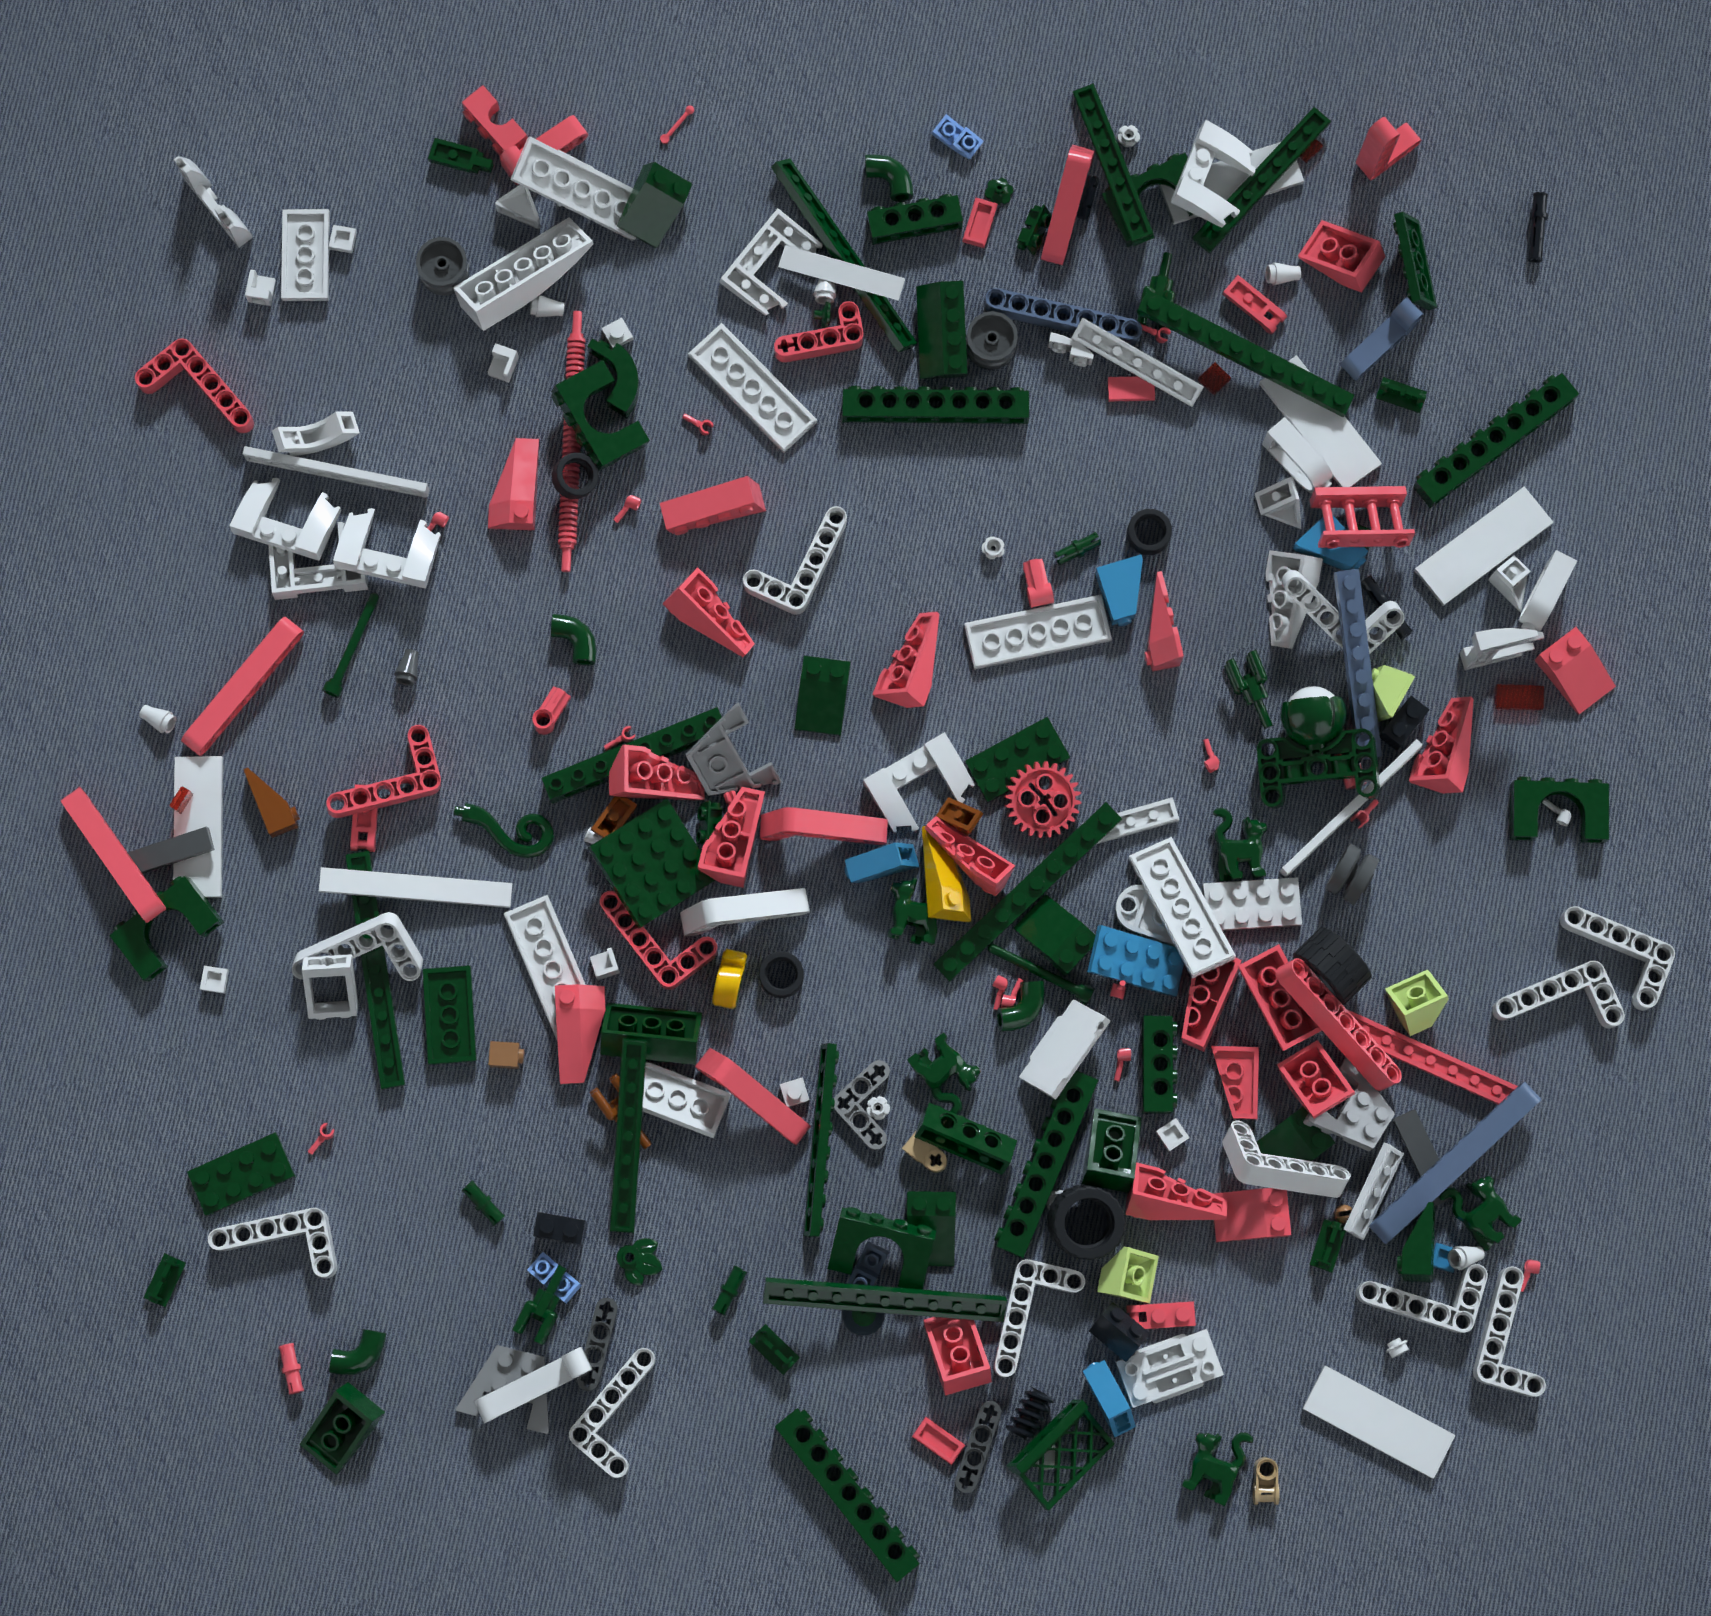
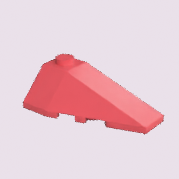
(701, 609)
(1164, 643)
(911, 672)
(1446, 758)
(650, 776)
(730, 846)
(978, 862)
(1163, 1198)

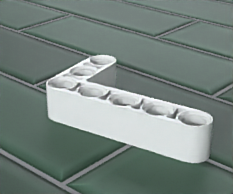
(806, 569)
(1332, 623)
(743, 908)
(361, 945)
(1626, 946)
(1560, 990)
(1280, 1172)
(281, 1232)
(1427, 1305)
(1023, 1306)
(1500, 1339)
(533, 1385)
(608, 1410)

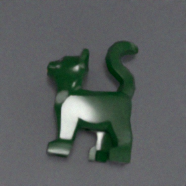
(1238, 851)
(911, 913)
(941, 1069)
(1483, 1216)
(1216, 1470)

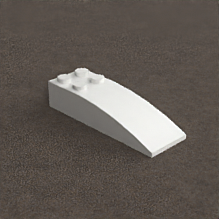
(522, 274)

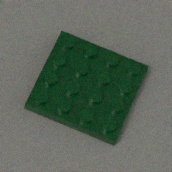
(651, 863)

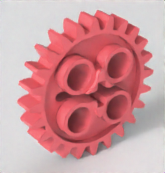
(1027, 813)

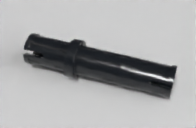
(1538, 217)
(1378, 598)

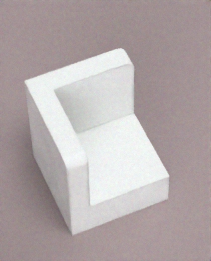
(260, 289)
(503, 362)
(604, 964)

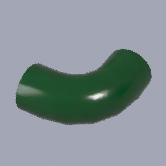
(893, 172)
(579, 635)
(1025, 1011)
(361, 1358)

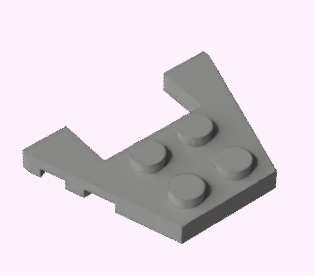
(719, 763)
(1362, 1115)
(501, 1369)

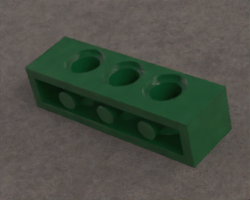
(905, 228)
(1152, 1102)
(965, 1138)

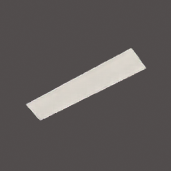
(841, 272)

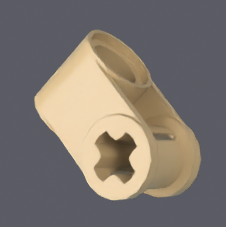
(923, 1152)
(1266, 1483)

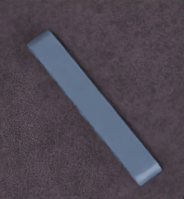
(1055, 308)

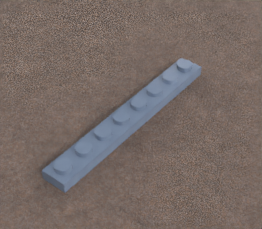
(1356, 655)

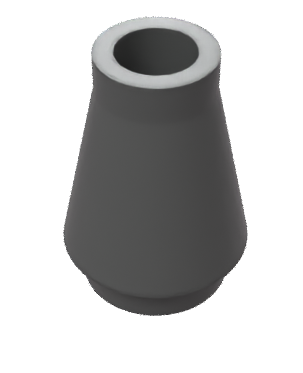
(408, 668)

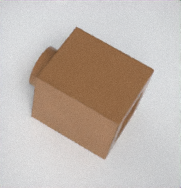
(505, 1055)

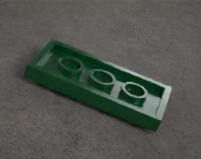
(1415, 261)
(1001, 761)
(449, 1015)
(241, 1174)

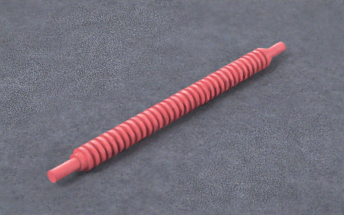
(568, 518)

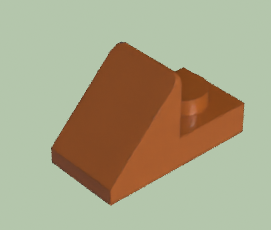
(959, 815)
(614, 816)

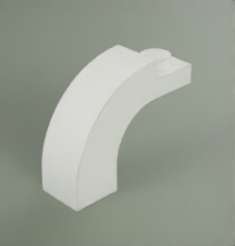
(318, 436)

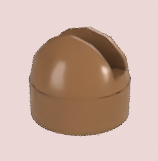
(1342, 1208)

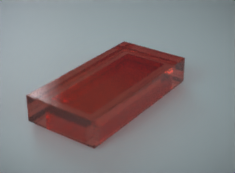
(1519, 697)

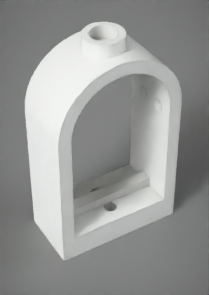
(1297, 456)
(1547, 591)

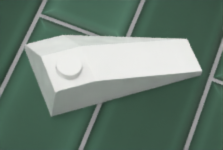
(1286, 613)

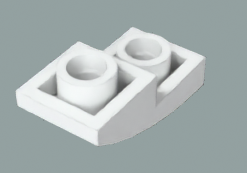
(1078, 353)

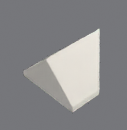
(519, 206)
(1280, 502)
(1511, 581)

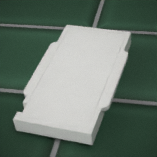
(1064, 1048)
(1169, 1368)

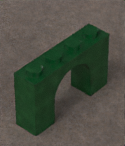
(1163, 174)
(601, 447)
(1589, 797)
(134, 937)
(913, 1240)

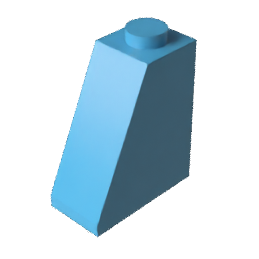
(1340, 557)
(1120, 588)
(881, 862)
(1109, 1398)

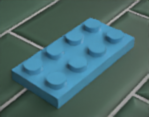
(1136, 961)

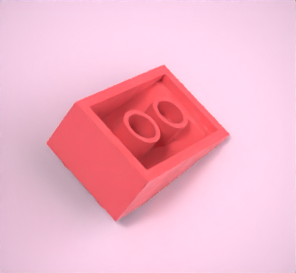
(1343, 255)
(1575, 670)
(1315, 1079)
(1254, 1215)
(957, 1353)

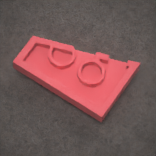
(1240, 1078)

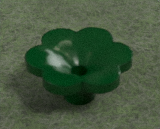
(996, 195)
(823, 315)

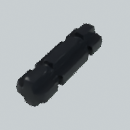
(1087, 197)

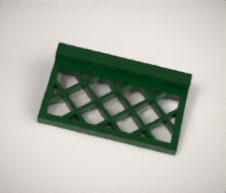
(1046, 1439)

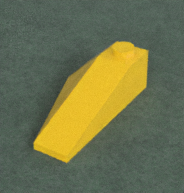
(944, 884)

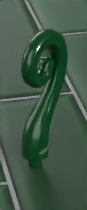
(479, 816)

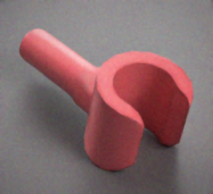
(1156, 333)
(699, 424)
(631, 502)
(438, 519)
(622, 738)
(1212, 763)
(1363, 815)
(1001, 984)
(1118, 990)
(1009, 1001)
(1123, 1054)
(322, 1137)
(1530, 1266)

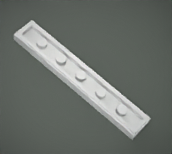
(1137, 362)

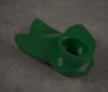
(642, 1262)

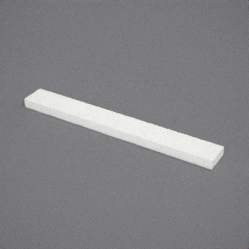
(336, 472)
(1349, 810)
(415, 887)

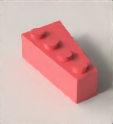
(713, 505)
(1206, 1001)

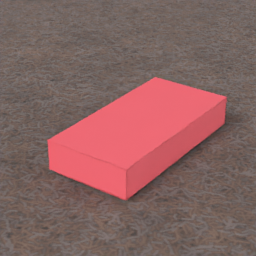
(980, 222)
(1130, 389)
(938, 1440)

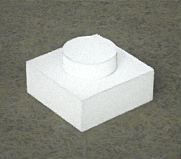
(342, 239)
(617, 333)
(214, 979)
(794, 1092)
(1172, 1134)

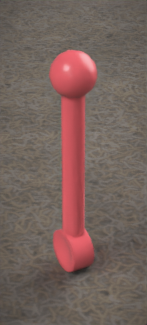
(665, 137)

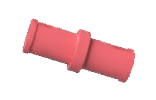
(291, 1368)

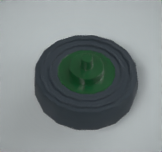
(862, 1322)

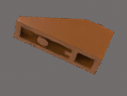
(275, 811)

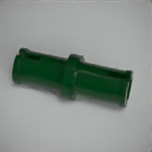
(1077, 548)
(483, 1203)
(729, 1290)

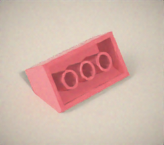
(1283, 1014)

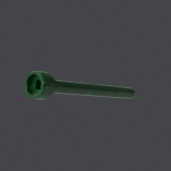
(334, 686)
(1081, 992)

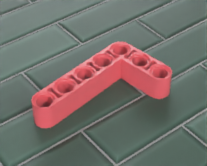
(1385, 147)
(1067, 204)
(202, 379)
(393, 785)
(822, 824)
(651, 947)
(753, 1095)

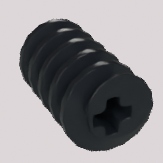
(1029, 1414)

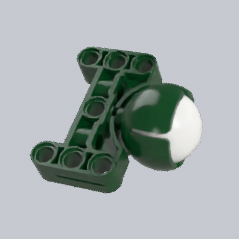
(1316, 724)

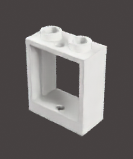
(326, 967)

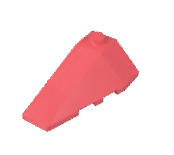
(516, 492)
(578, 1025)

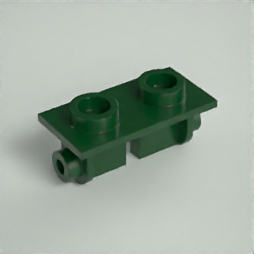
(1032, 238)
(1401, 395)
(709, 815)
(1328, 1245)
(164, 1280)
(774, 1349)

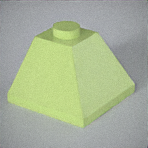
(1389, 689)
(1417, 1001)
(1129, 1275)

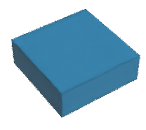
(1441, 1257)

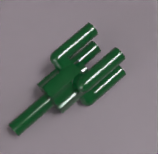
(1160, 285)
(1251, 685)
(542, 1308)

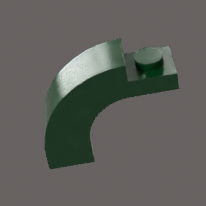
(626, 391)

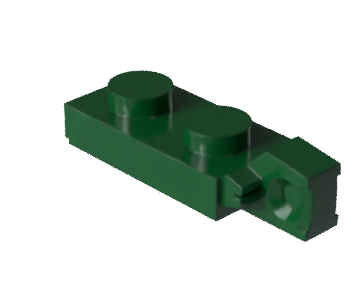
(459, 157)

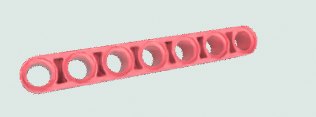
(242, 686)
(113, 855)
(1338, 1024)

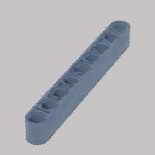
(1454, 1162)

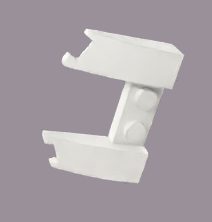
(201, 186)
(1190, 193)
(740, 275)
(252, 524)
(412, 570)
(290, 581)
(1497, 646)
(934, 754)

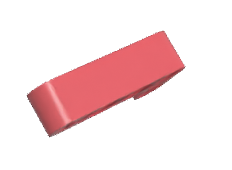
(563, 136)
(818, 336)

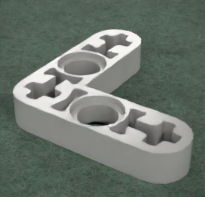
(855, 1109)

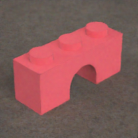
(480, 108)

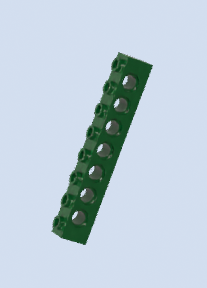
(947, 413)
(1434, 492)
(596, 769)
(1018, 1245)
(896, 1567)

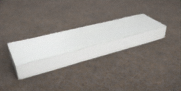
(1143, 819)
(1373, 1191)

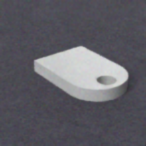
(1143, 918)

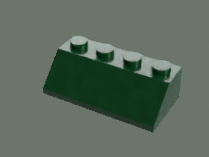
(941, 330)
(669, 1032)

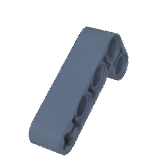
(1382, 340)

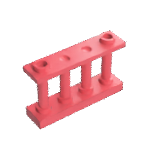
(1361, 497)

